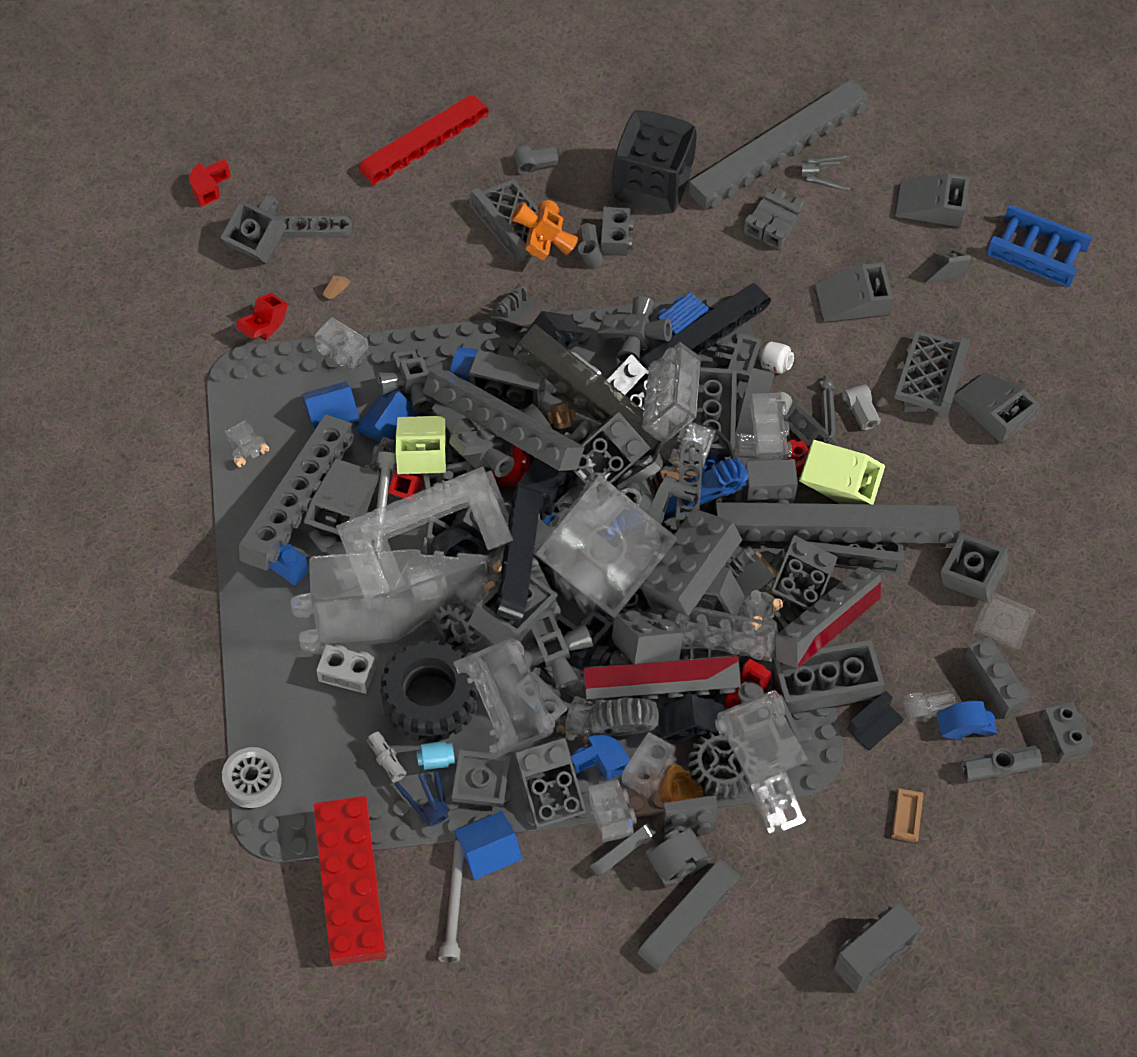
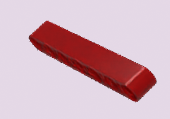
(422, 139)

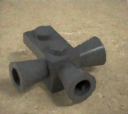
(635, 328)
(411, 377)
(482, 447)
(637, 480)
(555, 648)

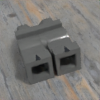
(774, 218)

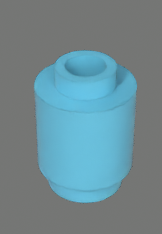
(435, 755)

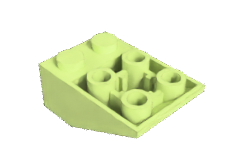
(421, 445)
(842, 474)

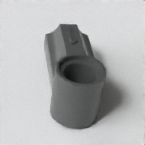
(528, 160)
(589, 246)

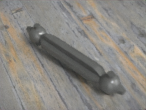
(827, 406)

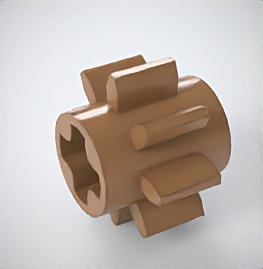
(561, 415)

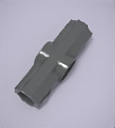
(986, 766)

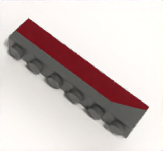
(828, 617)
(662, 677)

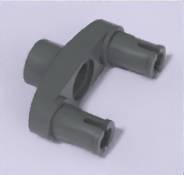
(657, 505)

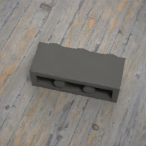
(996, 677)

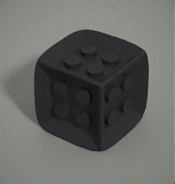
(654, 161)

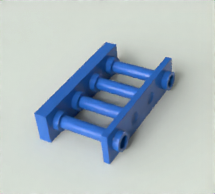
(1035, 262)

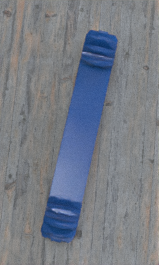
(720, 480)

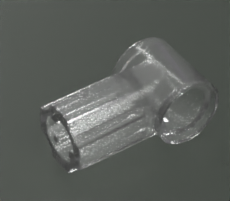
(923, 707)

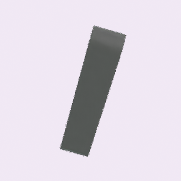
(687, 915)

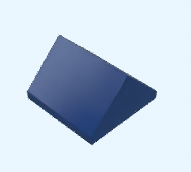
(331, 400)
(383, 415)
(488, 845)

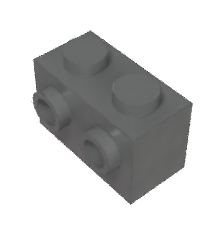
(1066, 732)

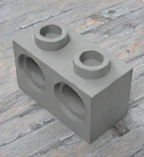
(344, 674)

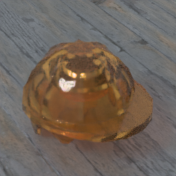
(678, 785)

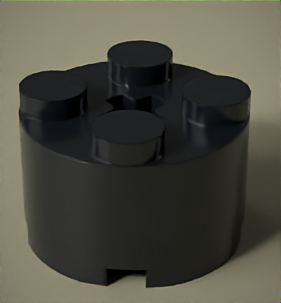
(457, 541)

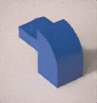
(463, 362)
(966, 718)
(605, 753)

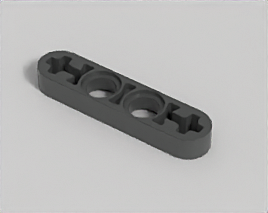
(311, 222)
(684, 458)

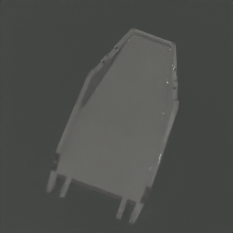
(417, 590)

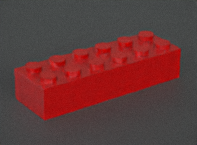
(349, 881)

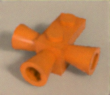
(544, 229)

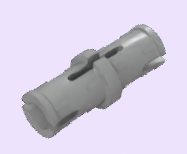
(386, 757)

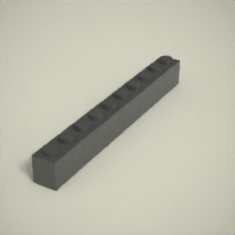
(778, 144)
(843, 522)

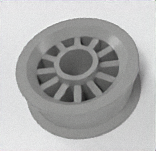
(234, 780)

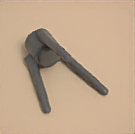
(811, 168)

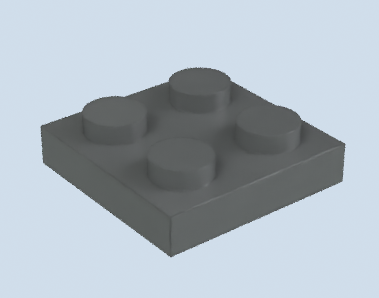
(481, 778)
(695, 813)

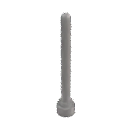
(386, 463)
(450, 947)

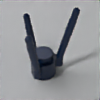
(434, 811)

